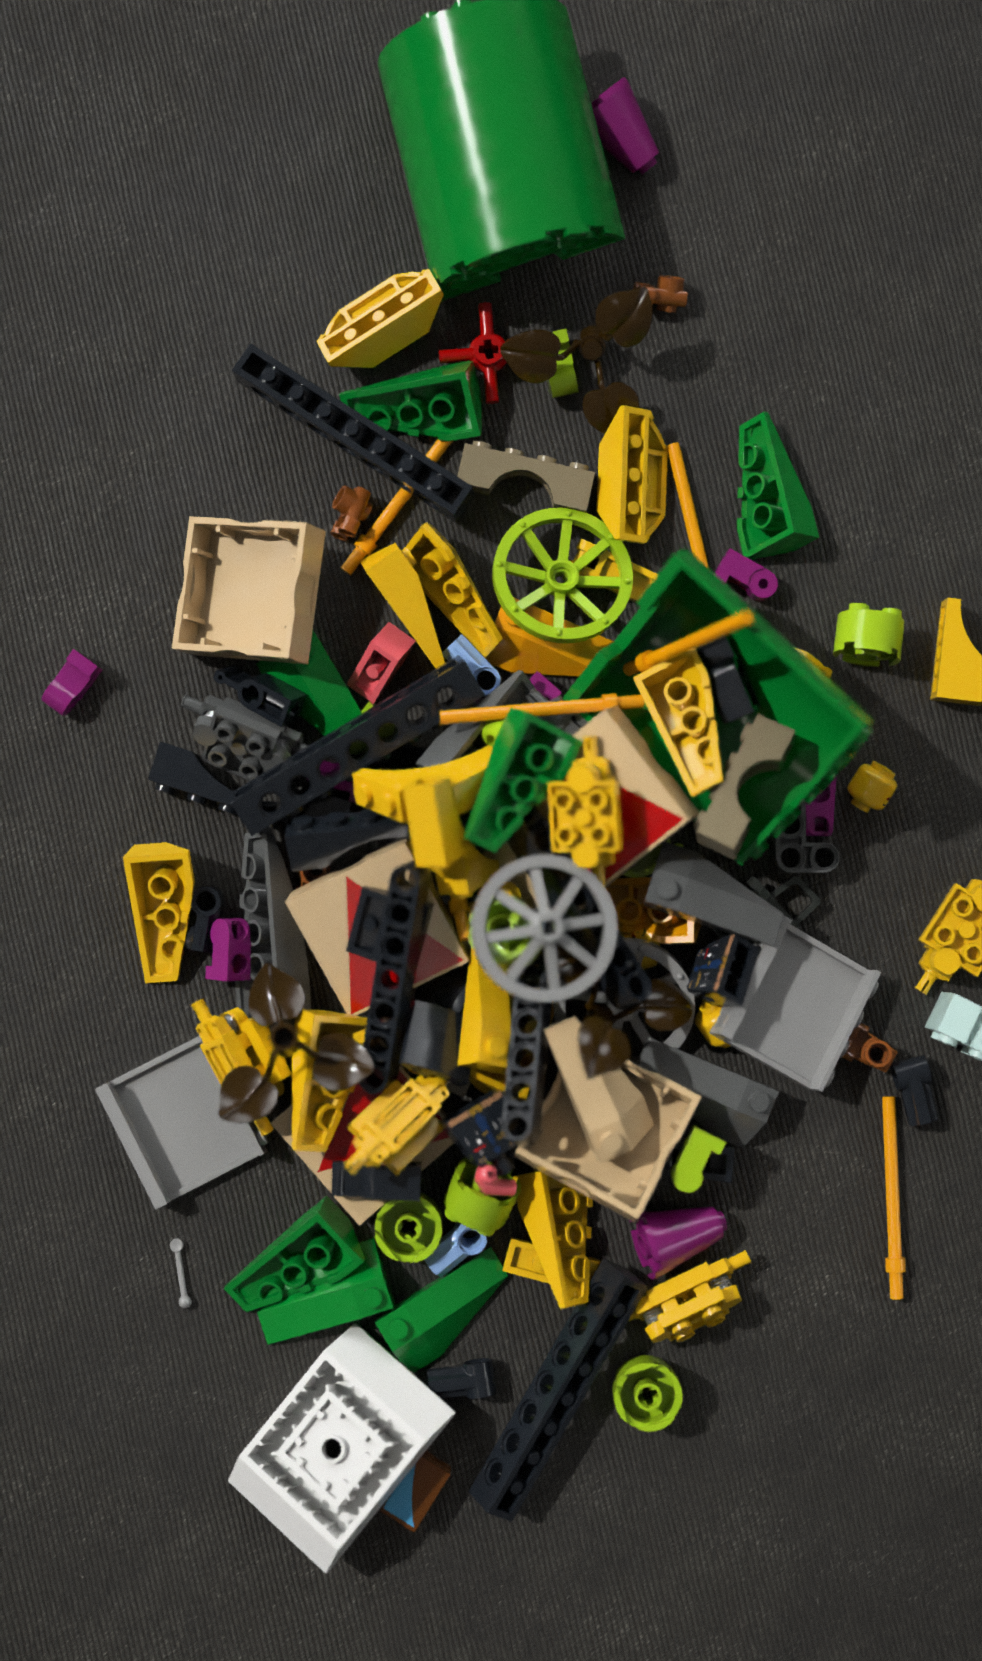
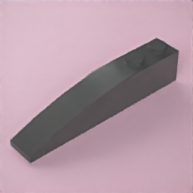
(273, 930)

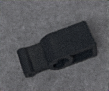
(728, 679)
(264, 694)
(377, 1182)

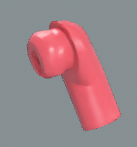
(491, 1184)

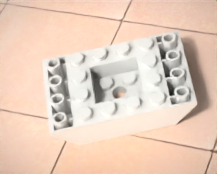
(377, 1416)

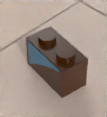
(417, 1491)

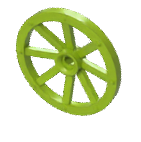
(565, 569)

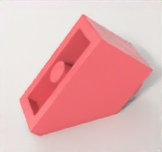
(380, 662)

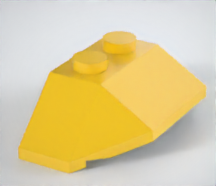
(382, 321)
(632, 476)

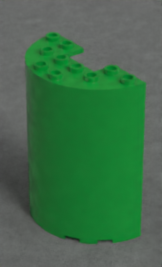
(497, 139)
(787, 685)

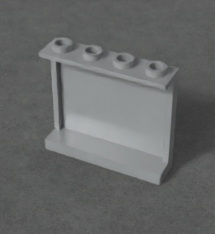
(798, 1008)
(173, 1124)

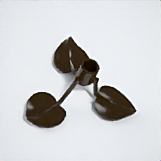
(618, 316)
(607, 1048)
(338, 1065)

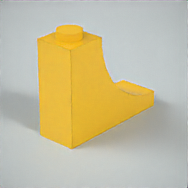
(957, 661)

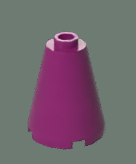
(624, 128)
(675, 1235)

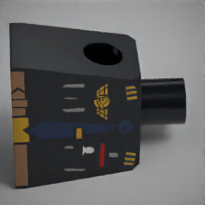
(723, 971)
(479, 1133)

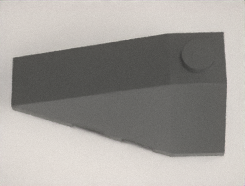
(467, 738)
(703, 893)
(729, 1102)

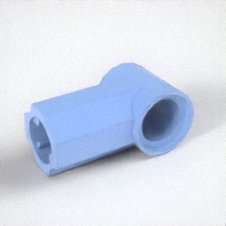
(473, 659)
(454, 1249)

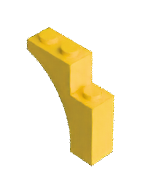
(384, 788)
(440, 838)

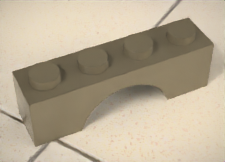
(487, 467)
(763, 750)

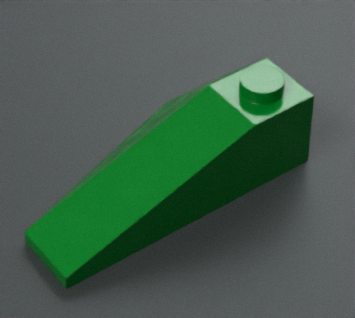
(429, 403)
(774, 504)
(327, 698)
(517, 776)
(308, 1254)
(328, 1305)
(435, 1315)

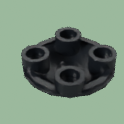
(445, 990)

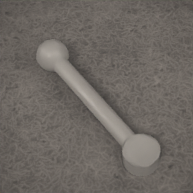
(177, 1245)

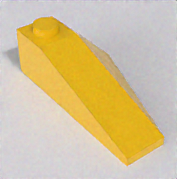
(401, 587)

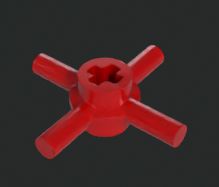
(476, 353)

